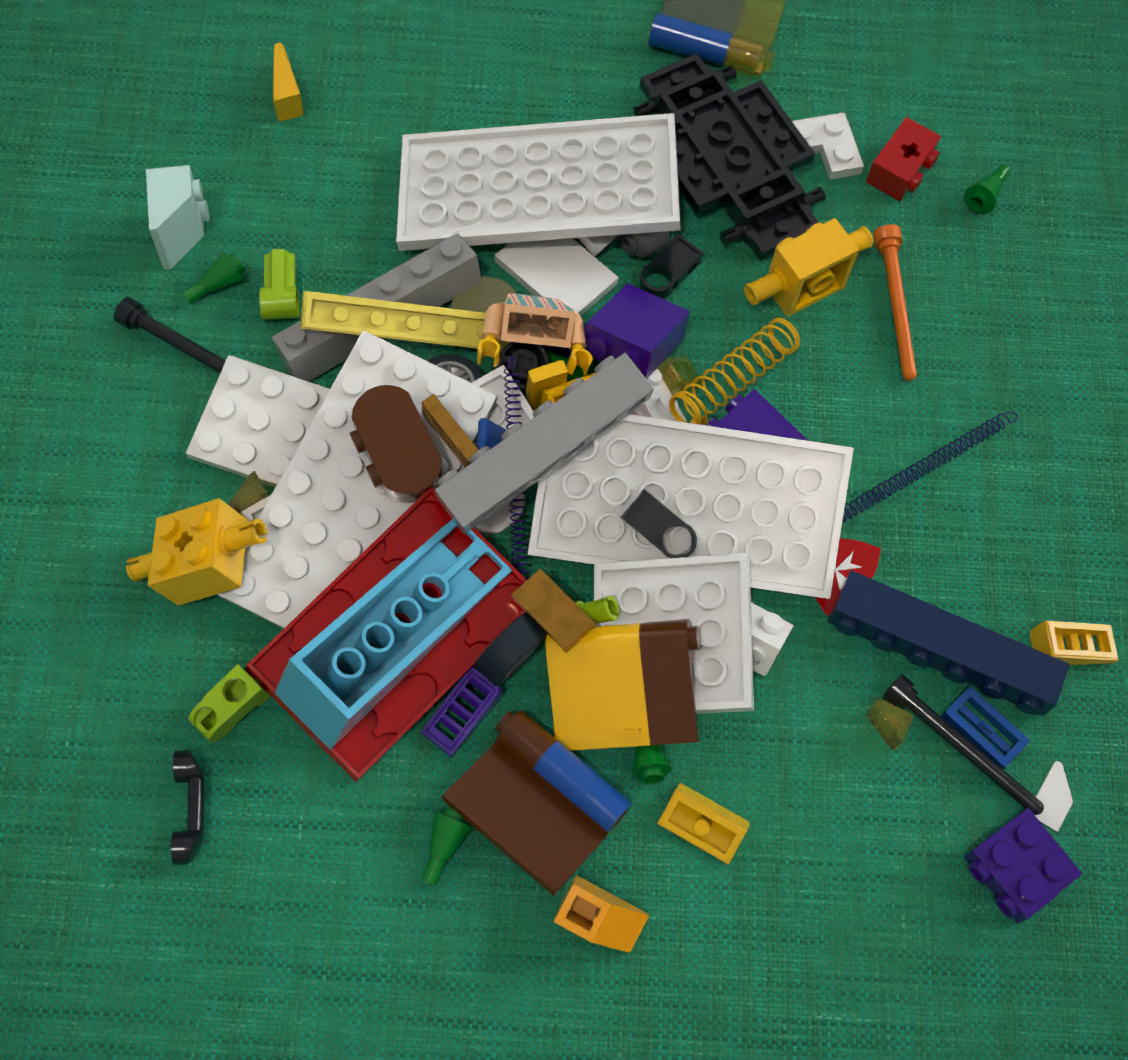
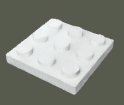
(255, 420)

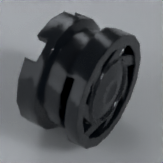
(526, 358)

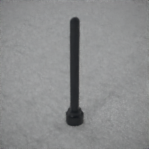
(133, 315)
(904, 695)

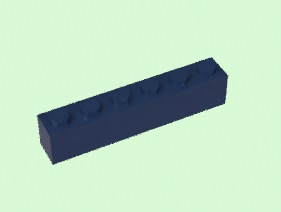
(948, 644)

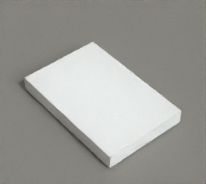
(558, 271)

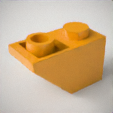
(600, 916)

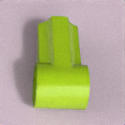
(280, 294)

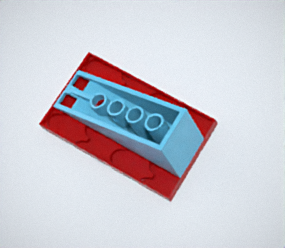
(390, 635)

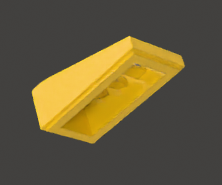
(285, 89)
(1049, 639)

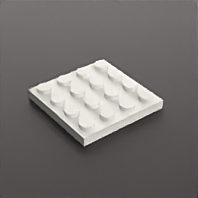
(714, 597)

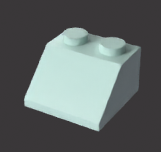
(175, 212)

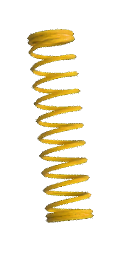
(785, 351)

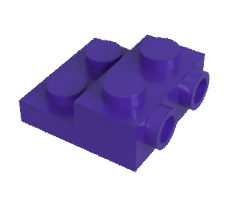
(1022, 866)

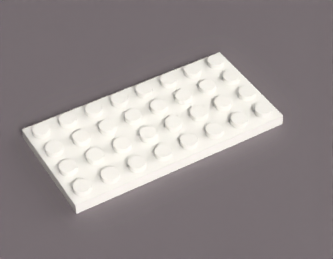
(539, 182)
(733, 487)
(325, 500)

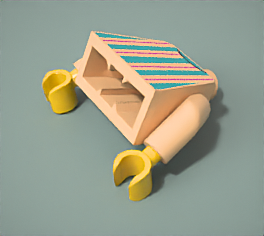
(534, 322)

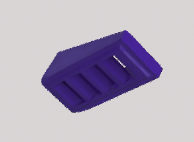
(461, 690)

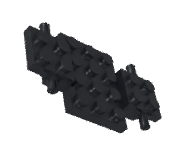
(734, 151)

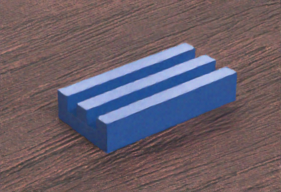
(987, 731)

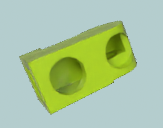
(227, 704)

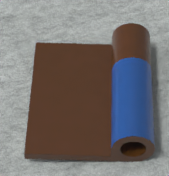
(537, 802)

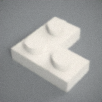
(835, 142)

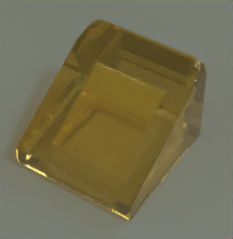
(678, 373)
(248, 494)
(890, 722)

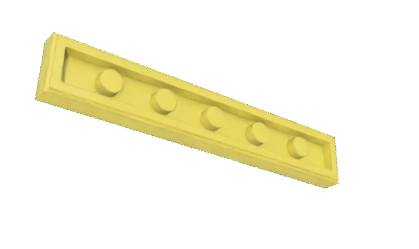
(392, 320)

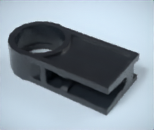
(674, 263)
(653, 519)

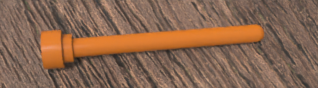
(888, 242)

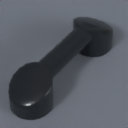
(187, 843)

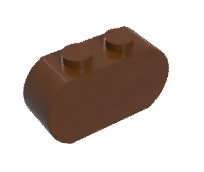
(395, 443)

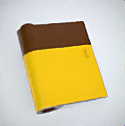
(625, 686)

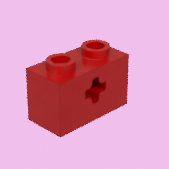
(903, 159)

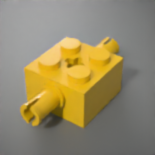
(810, 266)
(197, 552)

